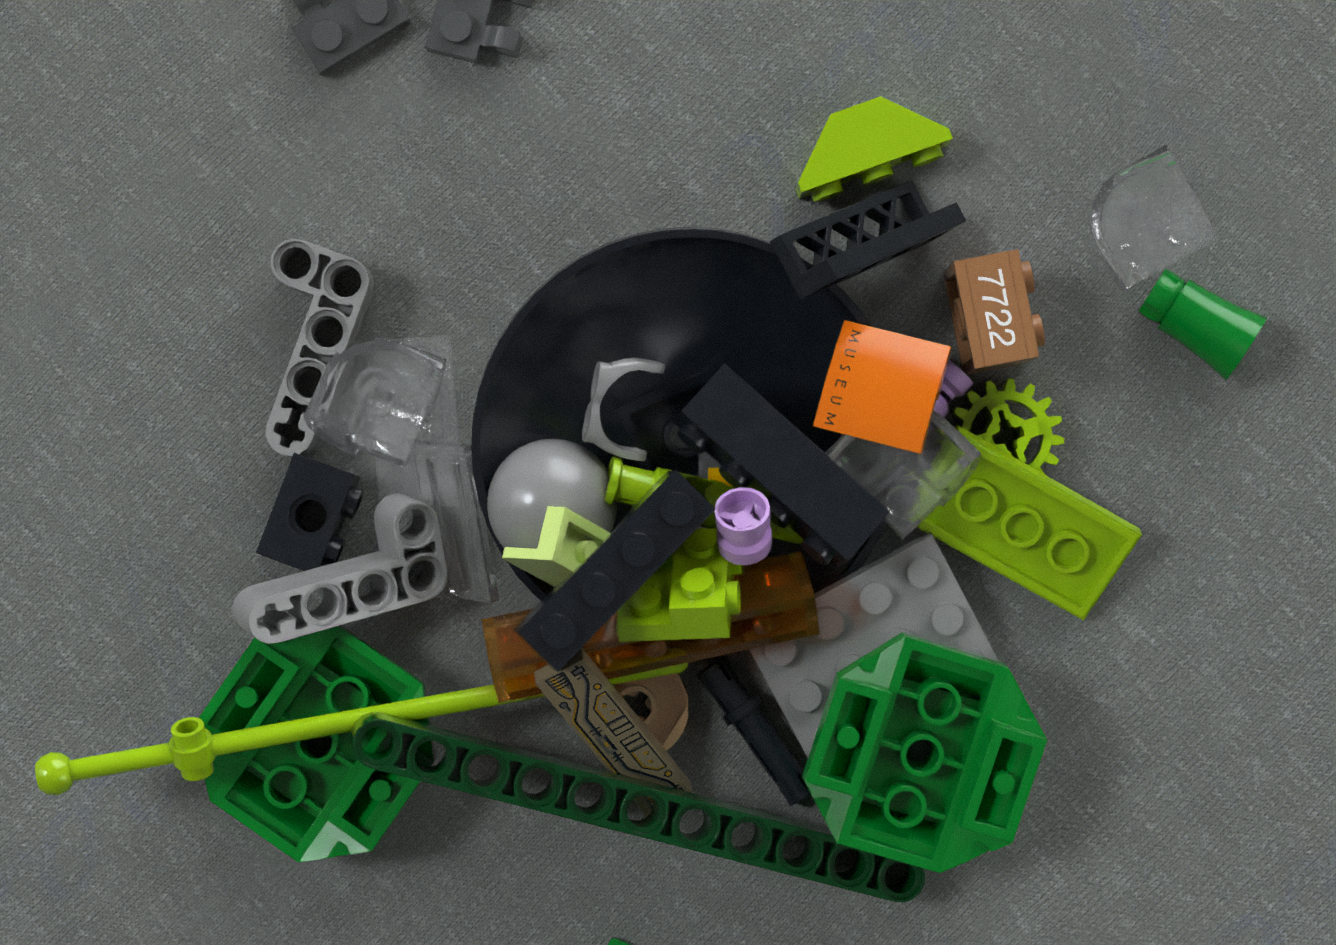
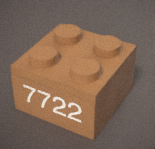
(993, 311)

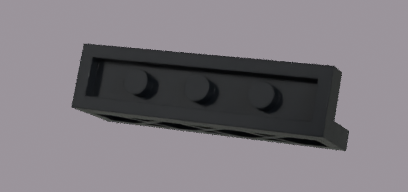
(862, 249)

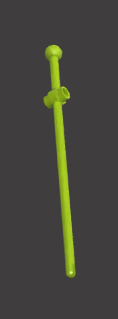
(195, 748)

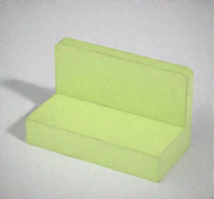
(560, 546)

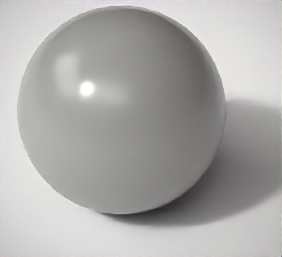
(543, 476)

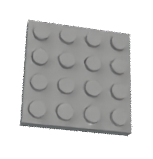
(896, 594)

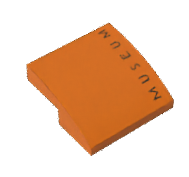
(882, 386)

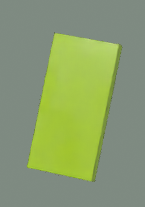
(1033, 530)

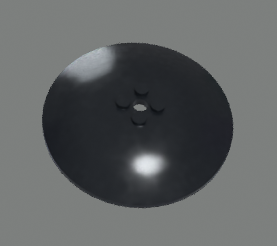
(672, 300)

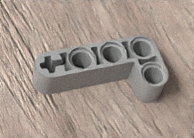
(308, 353)
(341, 579)

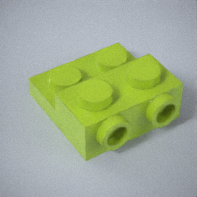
(685, 596)

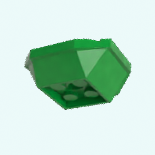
(284, 791)
(957, 797)

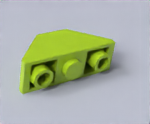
(866, 144)

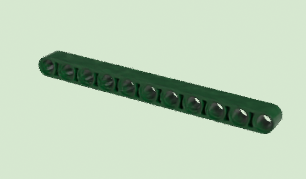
(617, 792)

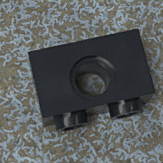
(304, 482)

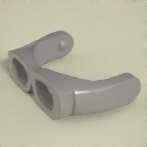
(603, 377)

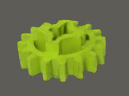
(998, 411)

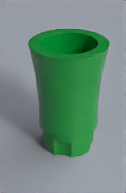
(1202, 321)

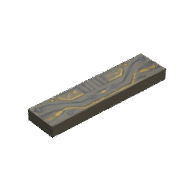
(609, 725)

